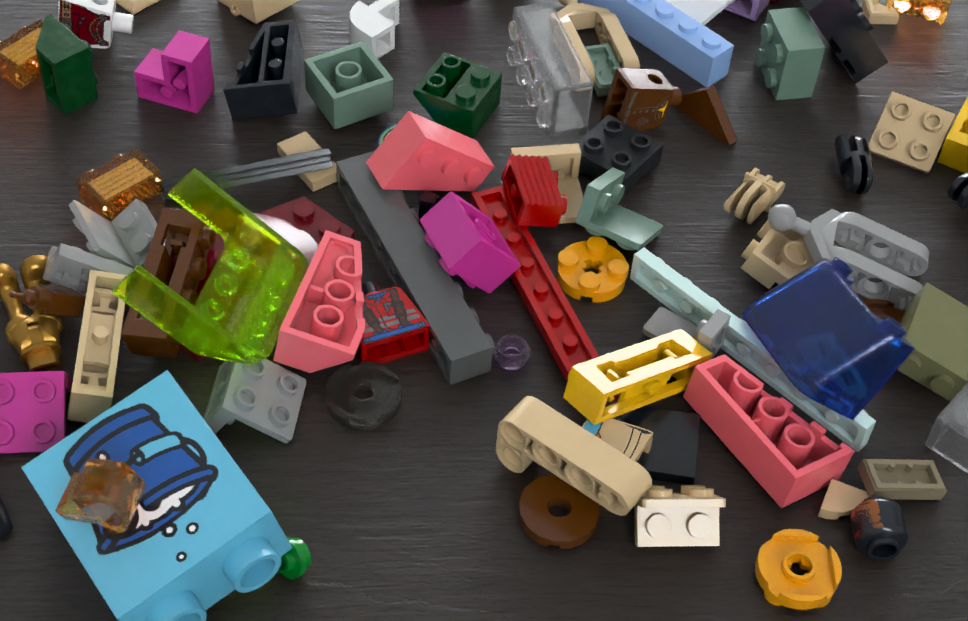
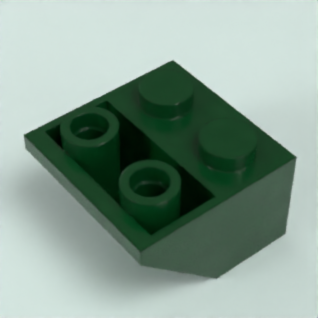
(65, 67)
(459, 94)

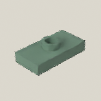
(604, 66)

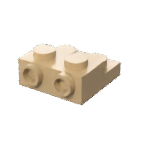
(776, 256)

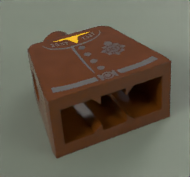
(640, 98)

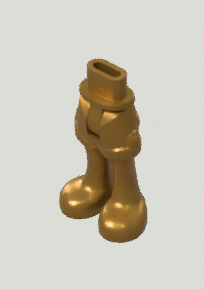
(35, 335)

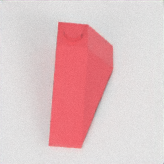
(327, 311)

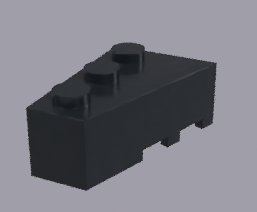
(847, 35)

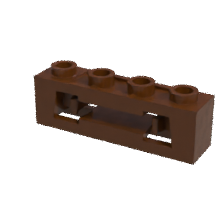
(190, 243)

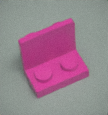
(32, 410)

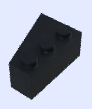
(271, 74)

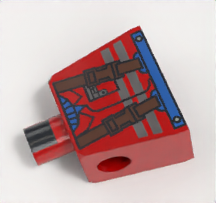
(391, 325)

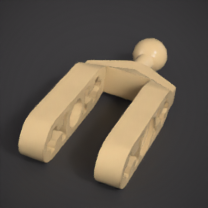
(608, 29)

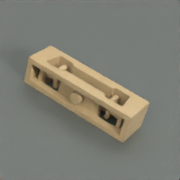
(97, 348)

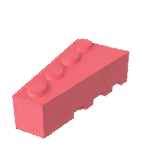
(764, 433)

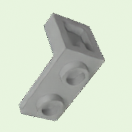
(708, 333)

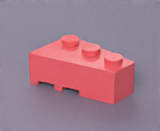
(428, 158)

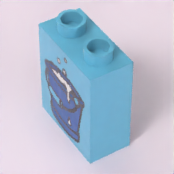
(198, 520)

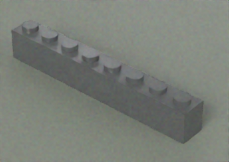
(414, 266)

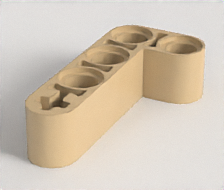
(572, 453)

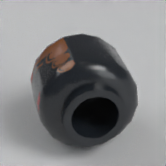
(879, 528)

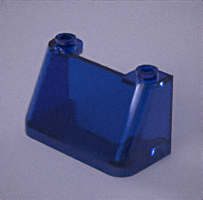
(828, 337)

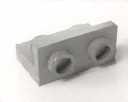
(72, 265)

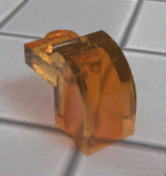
(102, 495)

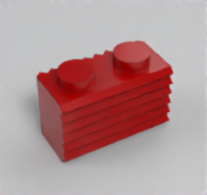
(533, 191)

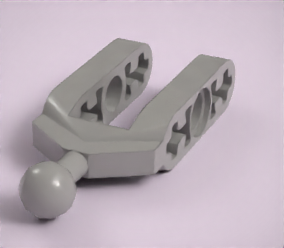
(833, 226)

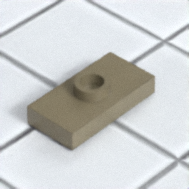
(902, 479)

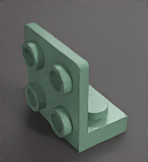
(604, 216)

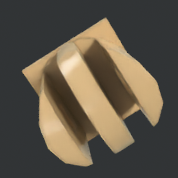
(754, 196)

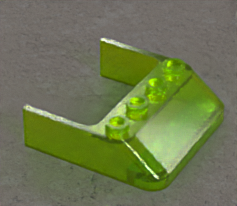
(245, 293)

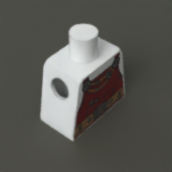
(94, 20)

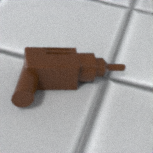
(52, 299)

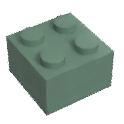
(789, 53)
(349, 84)

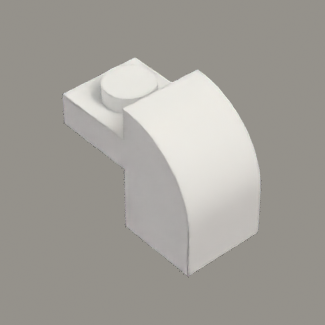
(375, 25)

